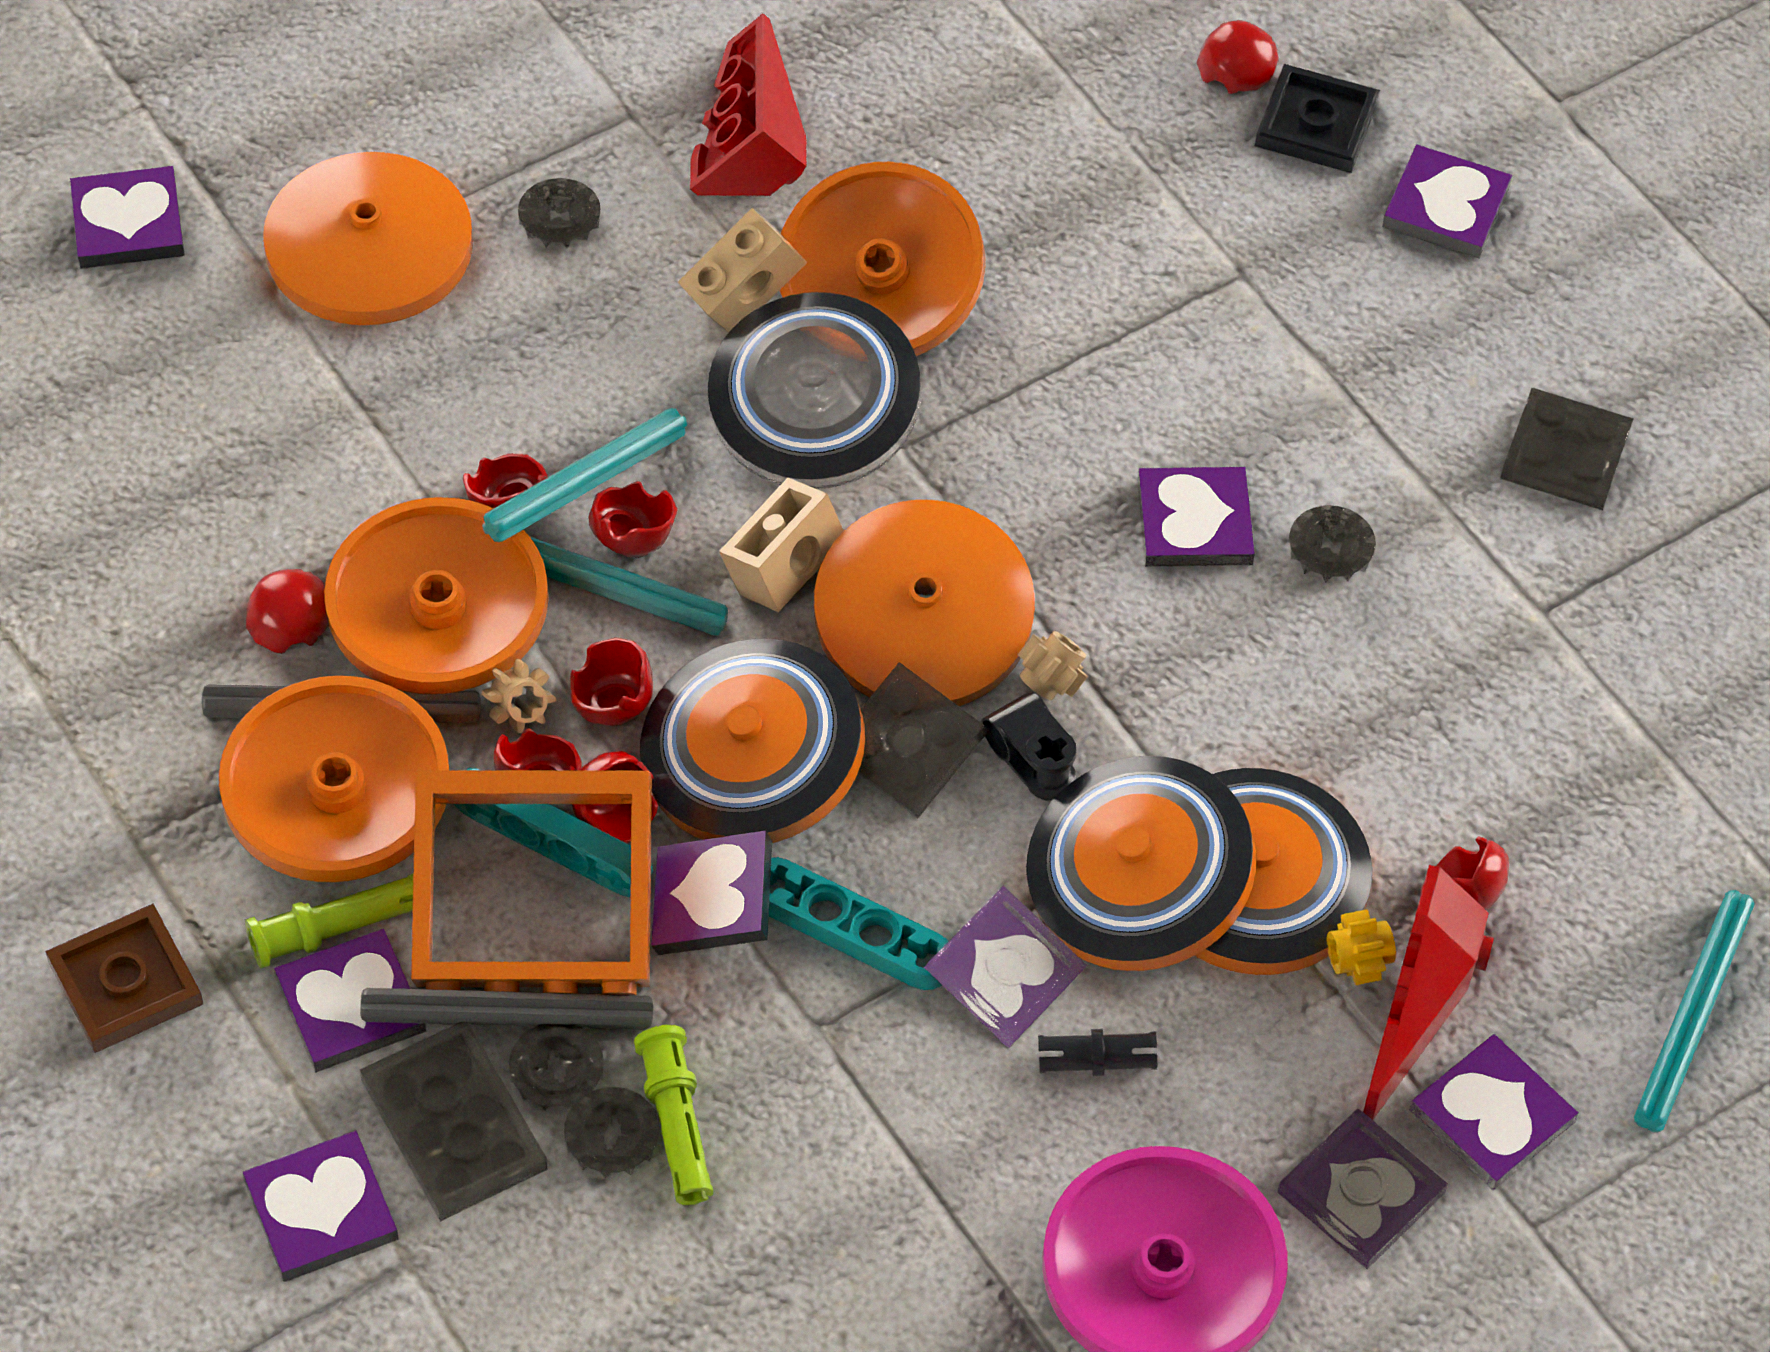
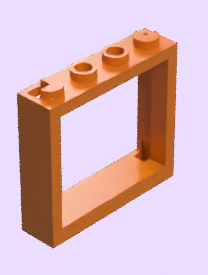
(532, 788)

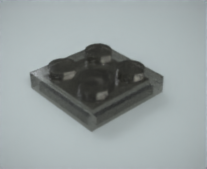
(1566, 448)
(914, 739)

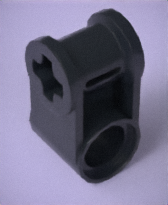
(1032, 745)

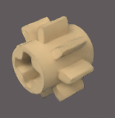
(1052, 665)
(528, 706)

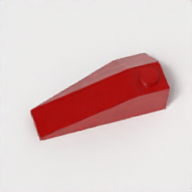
(755, 123)
(1432, 980)

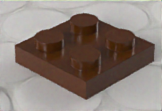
(124, 978)

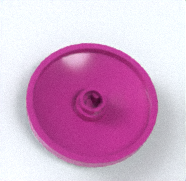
(1164, 1255)

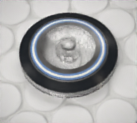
(814, 390)

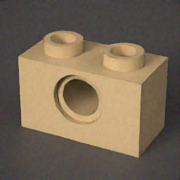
(742, 270)
(782, 544)

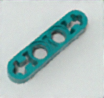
(561, 840)
(855, 915)

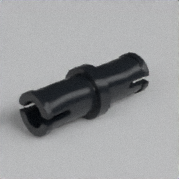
(1098, 1052)

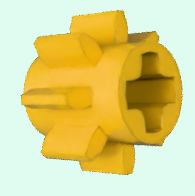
(1361, 947)

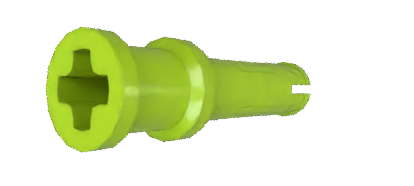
(308, 925)
(671, 1090)

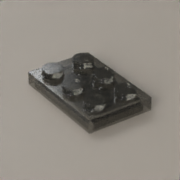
(453, 1120)

